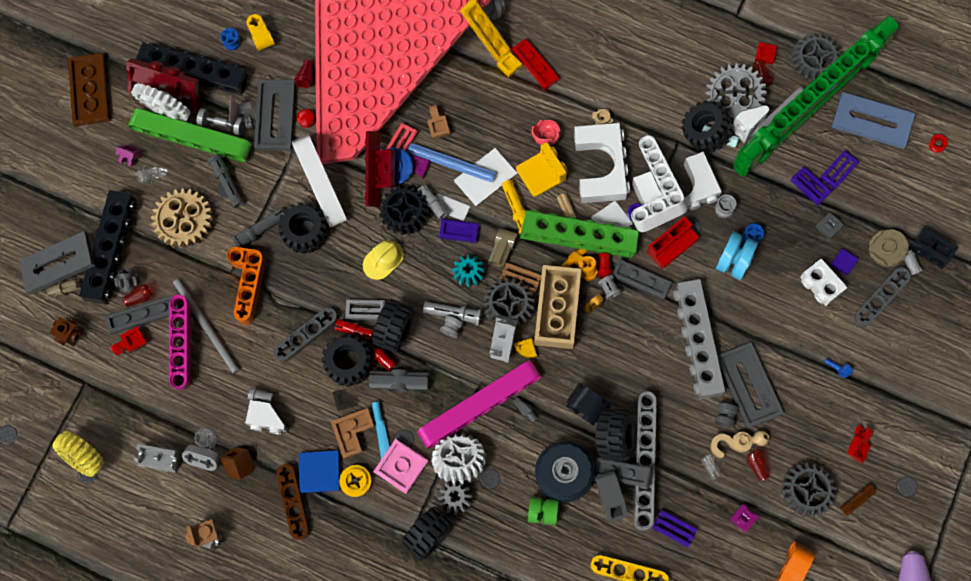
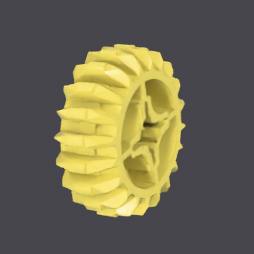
(78, 453)

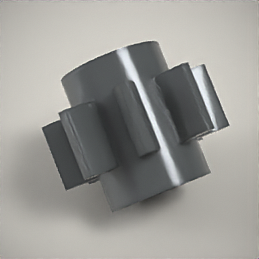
(126, 279)

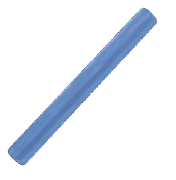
(452, 163)

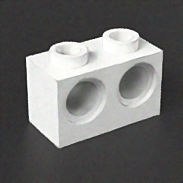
(827, 279)

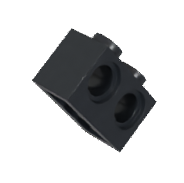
(933, 248)

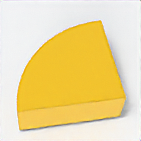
(526, 348)

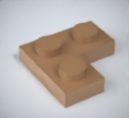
(347, 430)

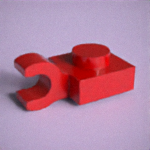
(131, 340)
(859, 446)

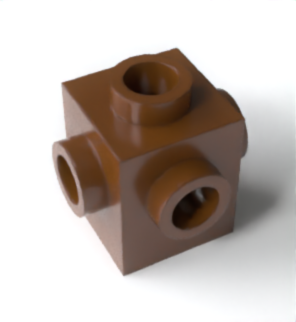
(65, 331)

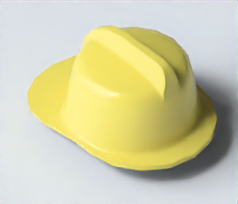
(383, 259)

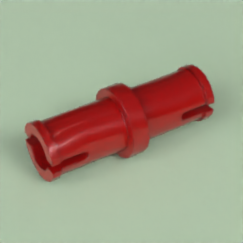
(354, 329)

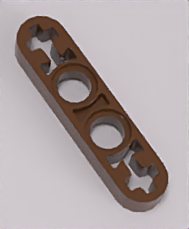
(291, 502)

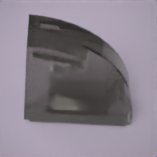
(343, 400)

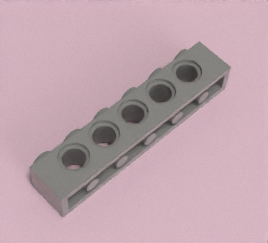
(694, 291)

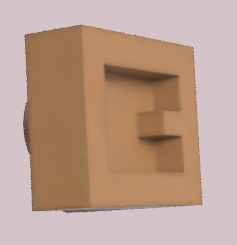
(201, 533)

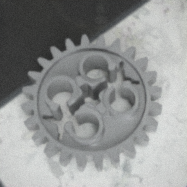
(737, 77)

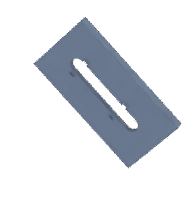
(892, 136)

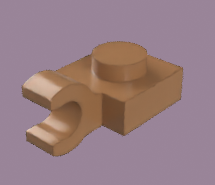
(437, 125)

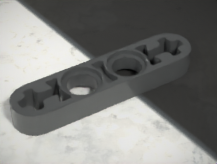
(882, 297)
(307, 337)

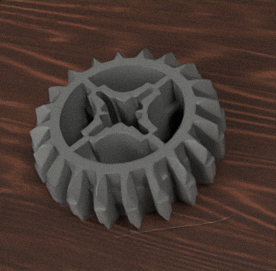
(811, 63)
(516, 302)
(807, 498)

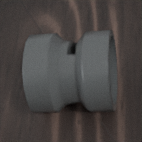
(726, 415)

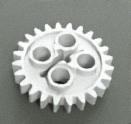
(160, 102)

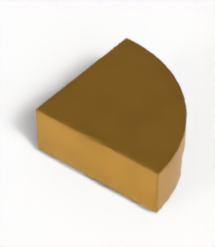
(593, 304)

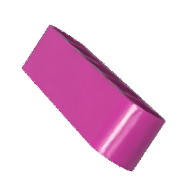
(175, 334)

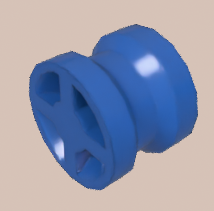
(230, 34)
(753, 230)

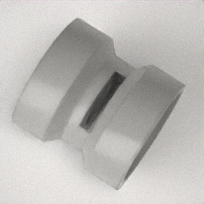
(727, 202)

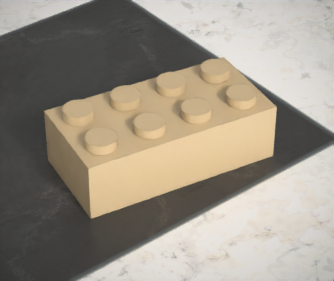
(557, 307)

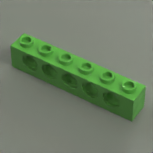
(569, 238)

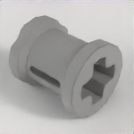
(614, 290)

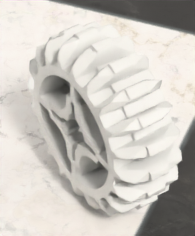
(458, 458)

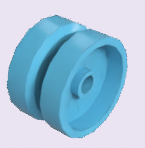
(736, 255)

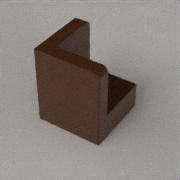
(237, 463)

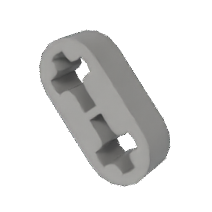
(201, 457)

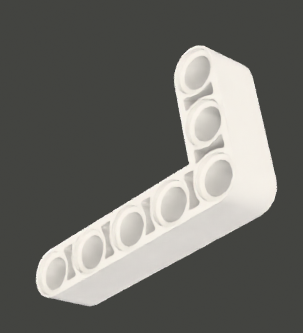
(319, 180)
(665, 181)

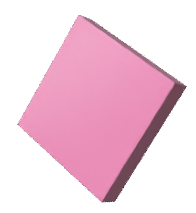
(400, 466)

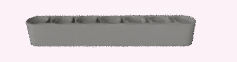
(648, 451)

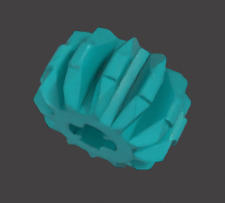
(475, 272)

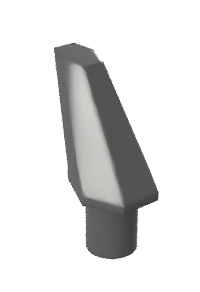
(525, 409)

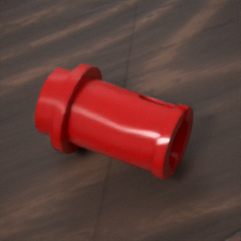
(604, 265)
(385, 360)

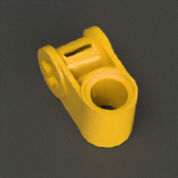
(260, 34)

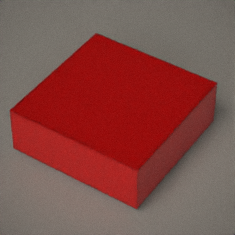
(766, 53)

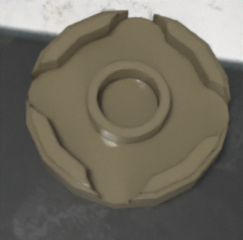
(888, 248)

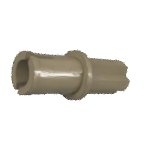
(63, 288)

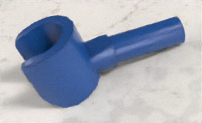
(843, 371)

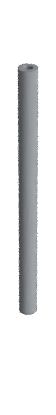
(207, 328)

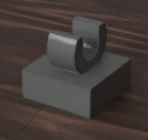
(829, 226)

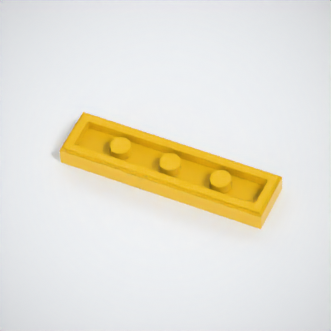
(485, 30)

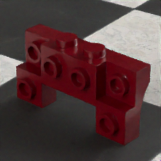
(165, 79)

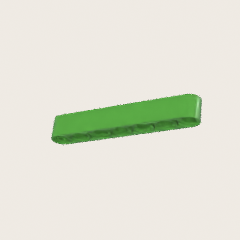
(190, 135)

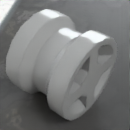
(451, 326)

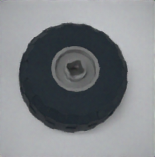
(565, 471)

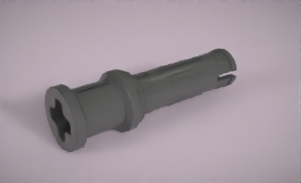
(223, 174)
(250, 233)

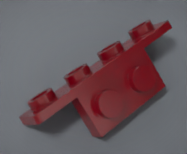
(379, 169)

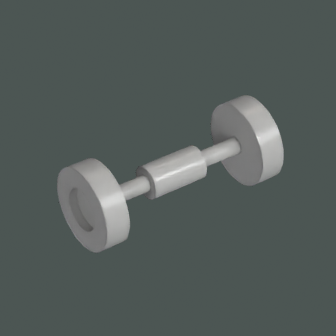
(203, 118)

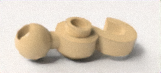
(740, 442)

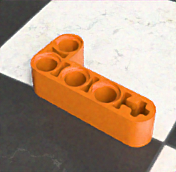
(246, 287)
(797, 563)

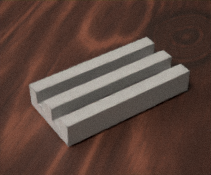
(348, 316)

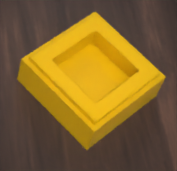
(509, 64)

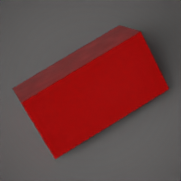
(672, 243)

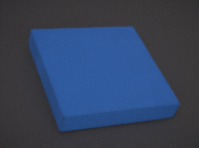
(319, 472)

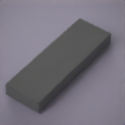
(641, 279)
(625, 472)

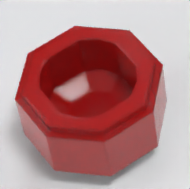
(306, 118)

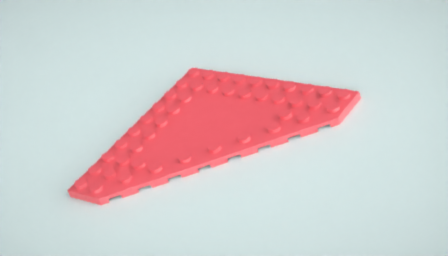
(372, 61)

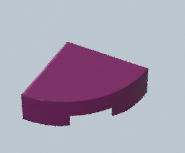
(420, 165)

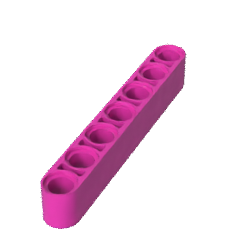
(479, 404)

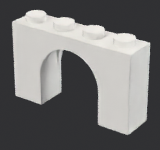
(608, 139)
(702, 178)

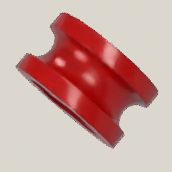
(938, 137)

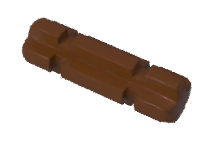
(857, 500)

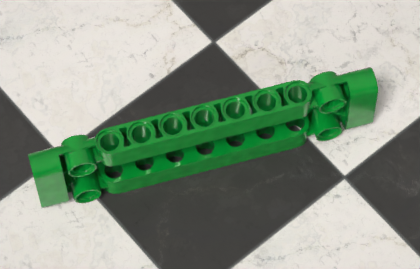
(831, 81)

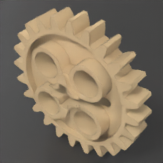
(166, 214)

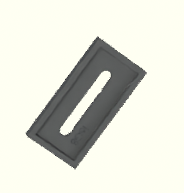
(263, 122)
(80, 262)
(748, 358)

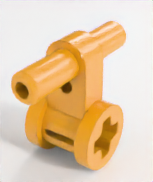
(586, 264)

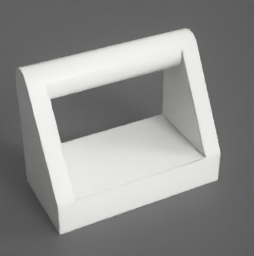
(748, 121)

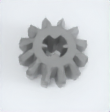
(448, 500)

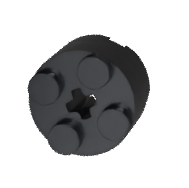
(587, 403)

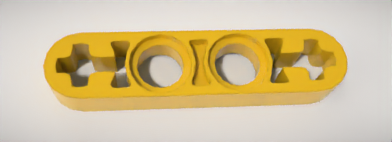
(629, 569)

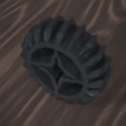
(403, 194)

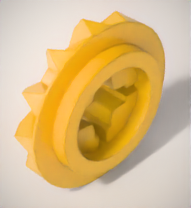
(346, 479)

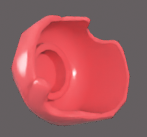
(546, 131)

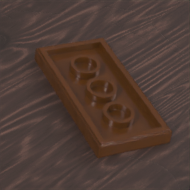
(88, 89)

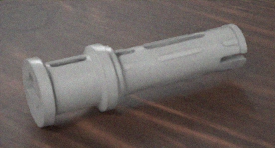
(462, 316)

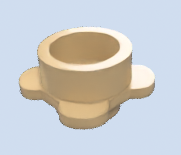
(602, 113)

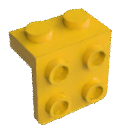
(542, 171)

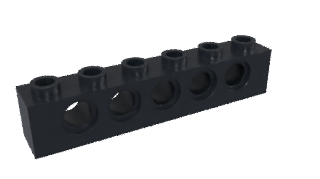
(233, 84)
(109, 220)

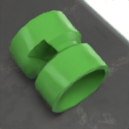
(543, 510)

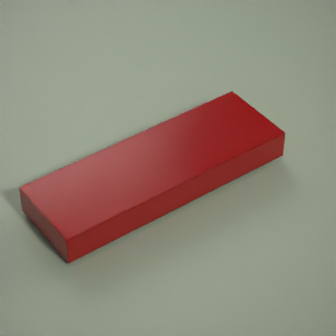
(535, 64)

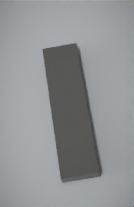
(140, 315)

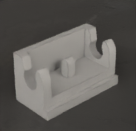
(503, 338)
(157, 458)

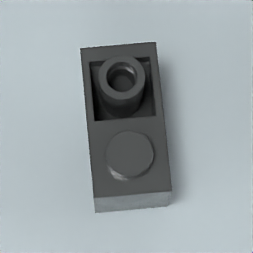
(611, 497)

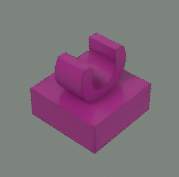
(129, 152)
(744, 518)

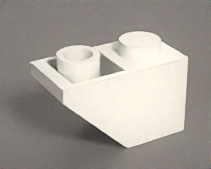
(264, 416)

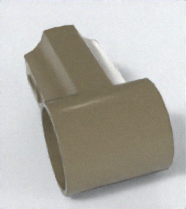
(504, 243)

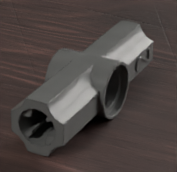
(398, 380)

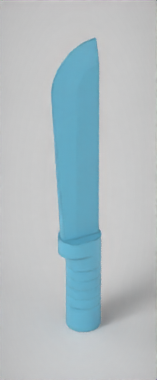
(380, 427)

